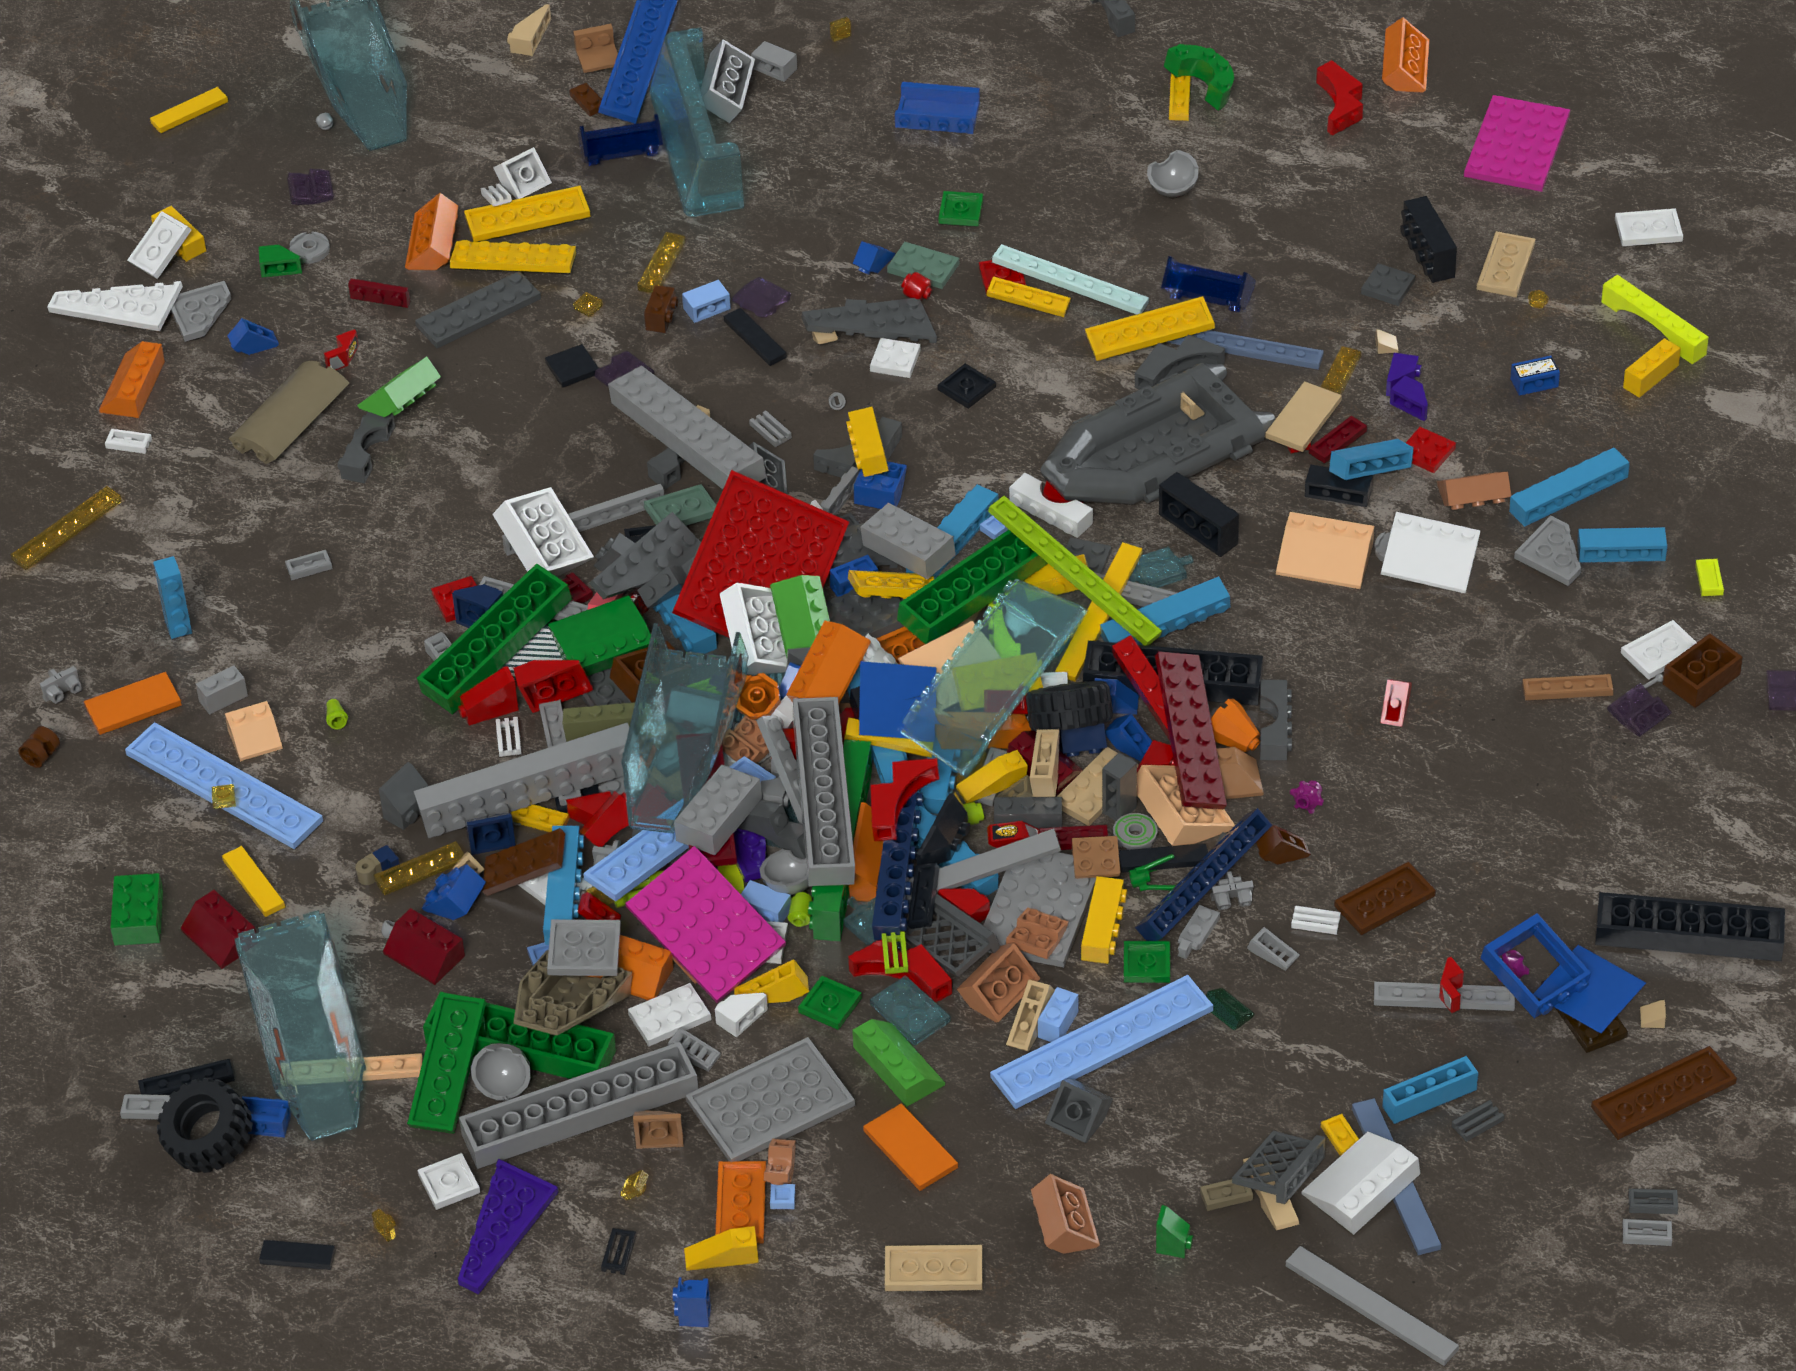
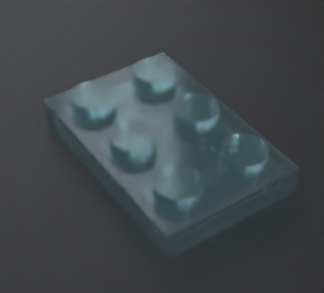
(910, 1010)

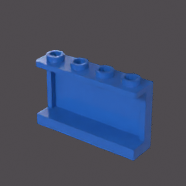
(937, 107)

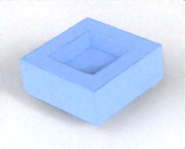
(992, 527)
(782, 1196)

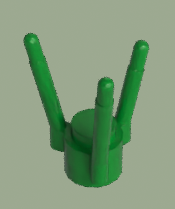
(1140, 876)

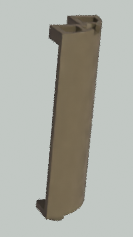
(288, 411)

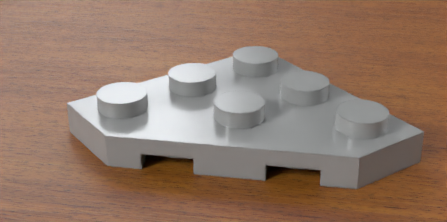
(199, 308)
(1551, 551)

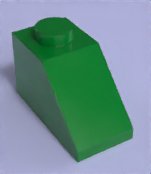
(278, 261)
(1172, 1234)

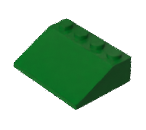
(601, 634)

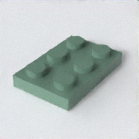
(928, 262)
(688, 505)

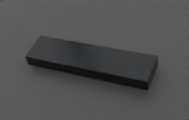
(755, 336)
(1183, 856)
(171, 1082)

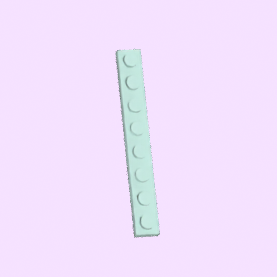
(1070, 279)

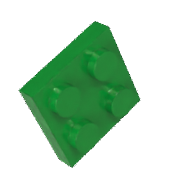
(961, 208)
(1146, 961)
(830, 1002)

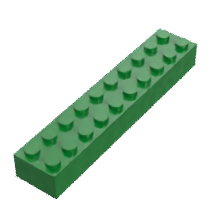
(830, 901)

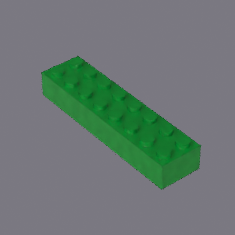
(967, 587)
(495, 637)
(563, 1055)

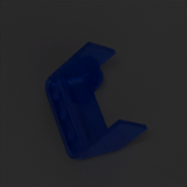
(620, 141)
(1215, 286)

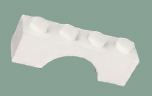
(1070, 517)

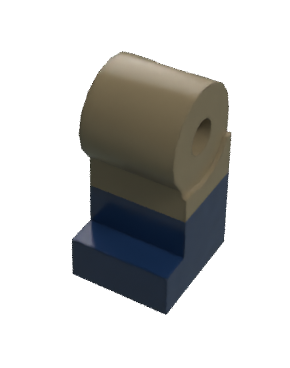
(374, 863)

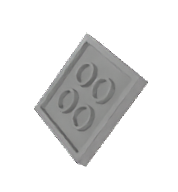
(584, 947)

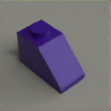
(1400, 366)
(1410, 397)

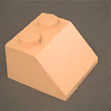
(253, 731)

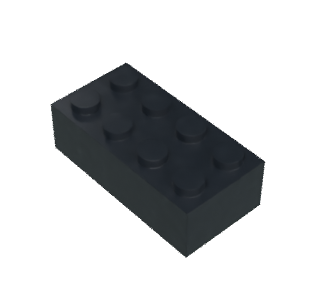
(1429, 239)
(1198, 514)

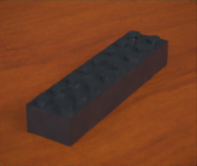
(1223, 673)
(1690, 926)

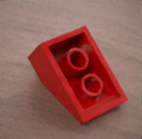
(551, 681)

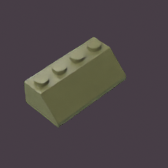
(592, 719)

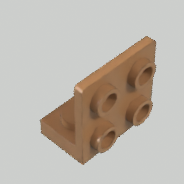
(595, 48)
(1096, 857)

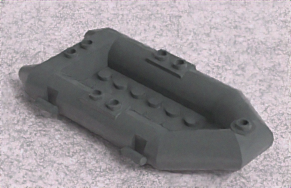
(1148, 438)

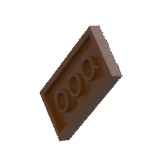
(523, 862)
(1384, 898)

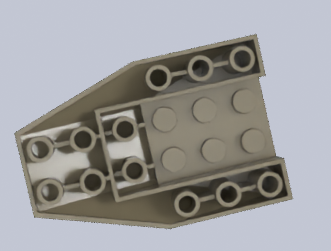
(563, 1002)

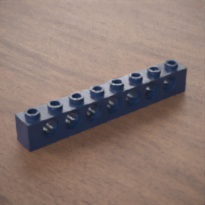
(895, 872)
(1203, 876)

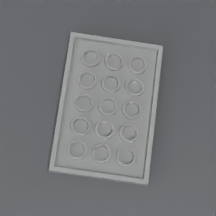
(1049, 888)
(770, 1100)

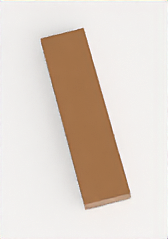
(1567, 687)

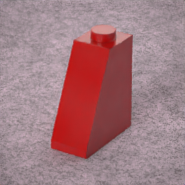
(490, 698)

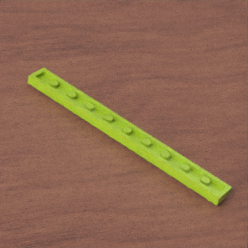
(1075, 571)

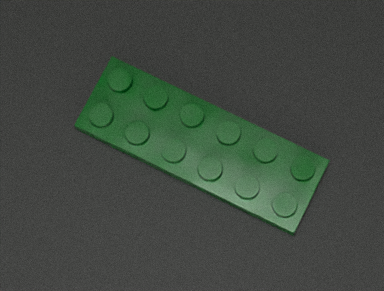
(446, 1063)

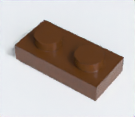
(586, 98)

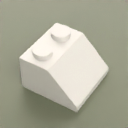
(523, 174)

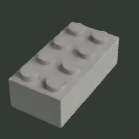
(726, 80)
(908, 540)
(718, 809)

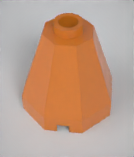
(759, 696)
(1234, 727)

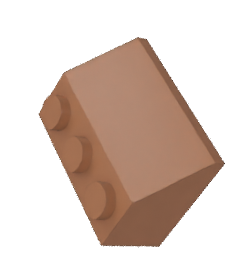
(1475, 489)
(998, 982)
(1064, 1215)

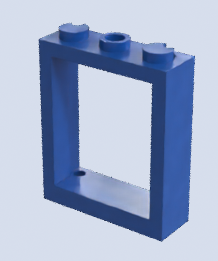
(1557, 948)

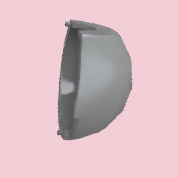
(1174, 175)
(785, 872)
(501, 1071)

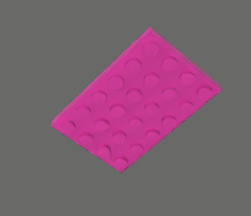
(1517, 143)
(705, 924)

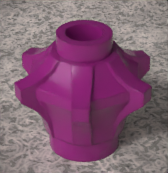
(1307, 795)
(1515, 962)

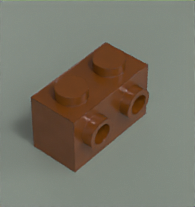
(660, 309)

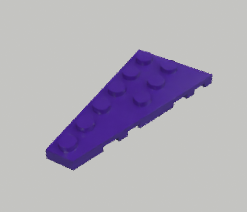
(505, 1217)

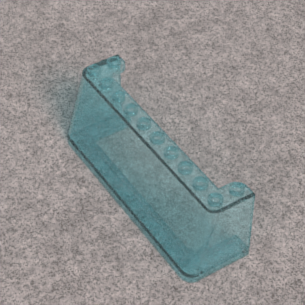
(703, 171)
(991, 673)

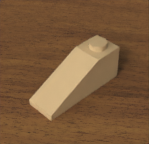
(529, 32)
(1045, 763)
(1026, 1021)

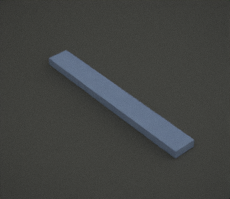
(1261, 349)
(1407, 1201)

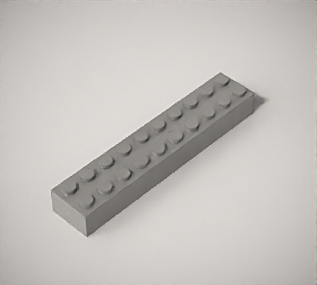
(684, 427)
(523, 781)
(823, 792)
(578, 1105)

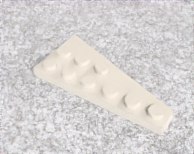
(121, 305)

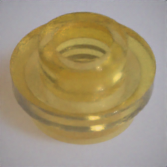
(1538, 299)

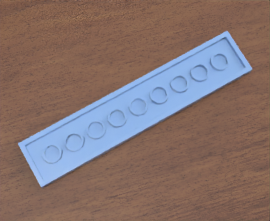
(201, 770)
(647, 851)
(1101, 1041)

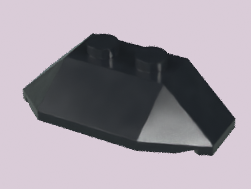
(945, 833)

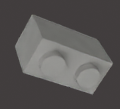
(774, 61)
(221, 689)

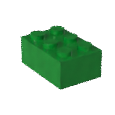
(136, 909)

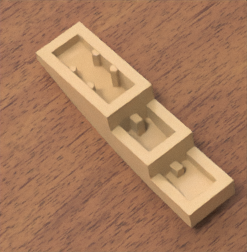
(1279, 1214)

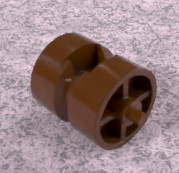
(39, 746)

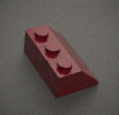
(1066, 767)
(214, 926)
(424, 946)

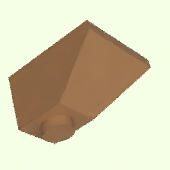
(1239, 773)
(657, 1129)

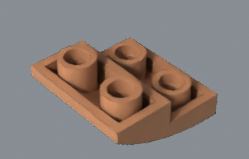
(745, 741)
(1037, 933)

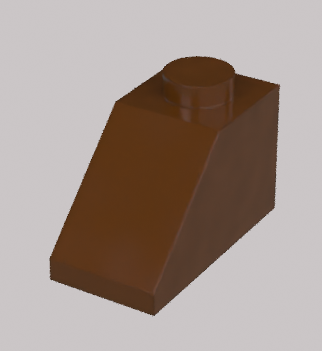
(1281, 846)

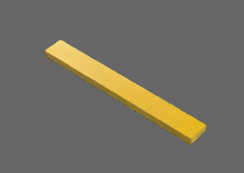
(1089, 629)

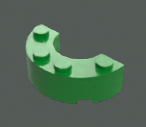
(1205, 65)

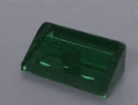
(1228, 1008)

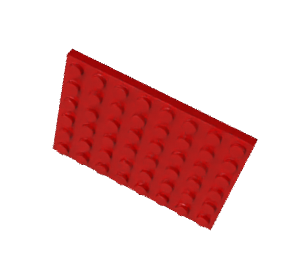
(756, 541)

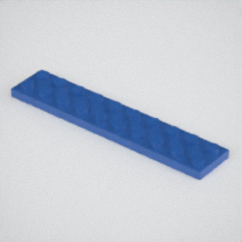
(637, 59)

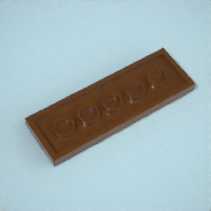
(1663, 1092)

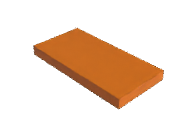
(132, 703)
(910, 1147)
(741, 1196)

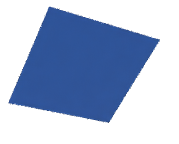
(884, 695)
(1604, 997)

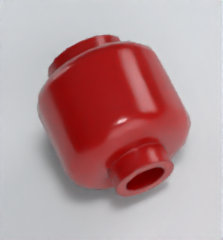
(916, 286)

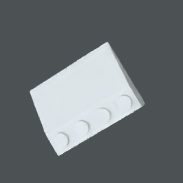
(542, 532)
(1430, 552)
(753, 614)
(1363, 1180)

